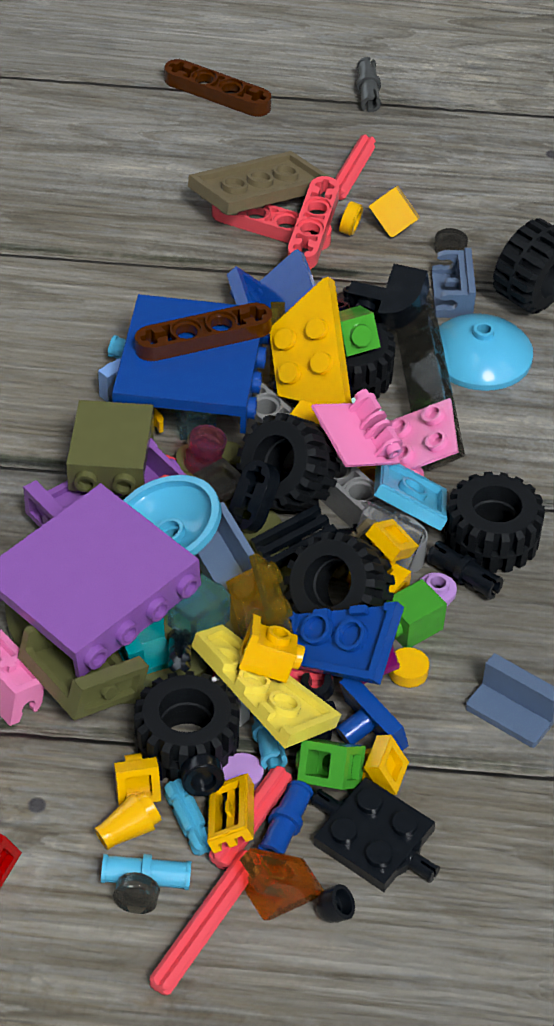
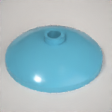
(485, 351)
(181, 508)

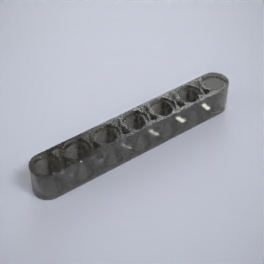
(427, 368)

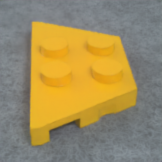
(311, 350)

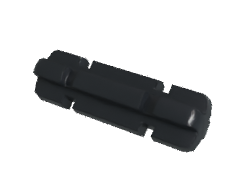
(179, 650)

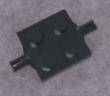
(375, 834)

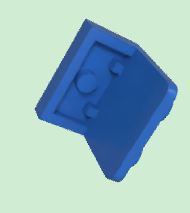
(285, 283)

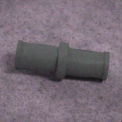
(368, 84)

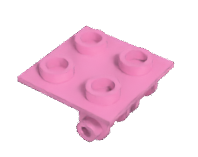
(360, 431)
(426, 435)

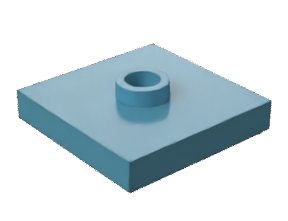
(412, 494)

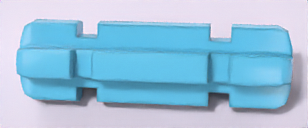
(188, 816)

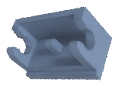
(454, 284)

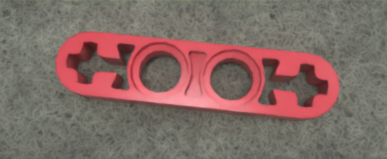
(315, 222)
(269, 224)

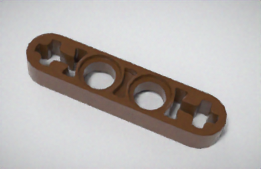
(187, 78)
(253, 321)

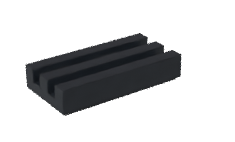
(290, 534)

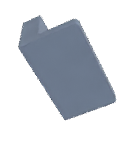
(226, 552)
(514, 701)

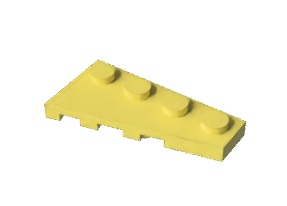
(283, 708)

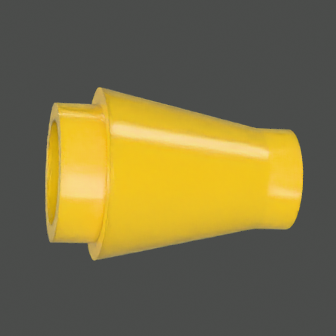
(129, 820)

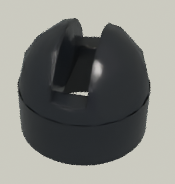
(336, 904)

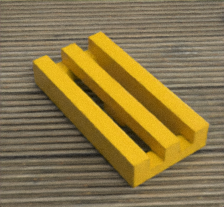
(235, 826)

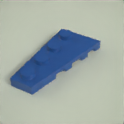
(348, 641)

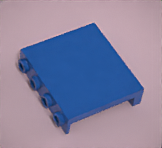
(202, 381)

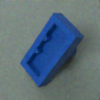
(368, 716)

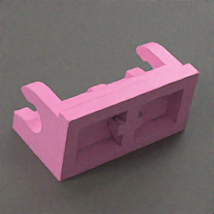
(16, 683)

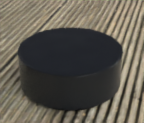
(202, 775)

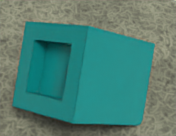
(150, 646)

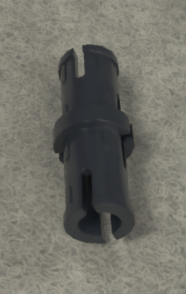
(465, 570)

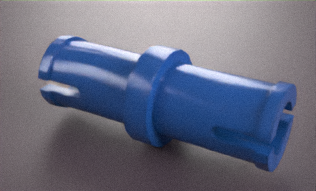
(287, 818)

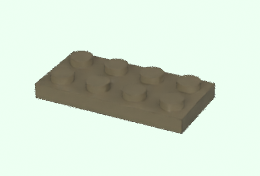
(255, 182)

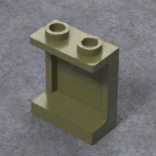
(109, 446)
(84, 695)

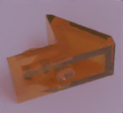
(278, 882)

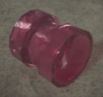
(205, 447)

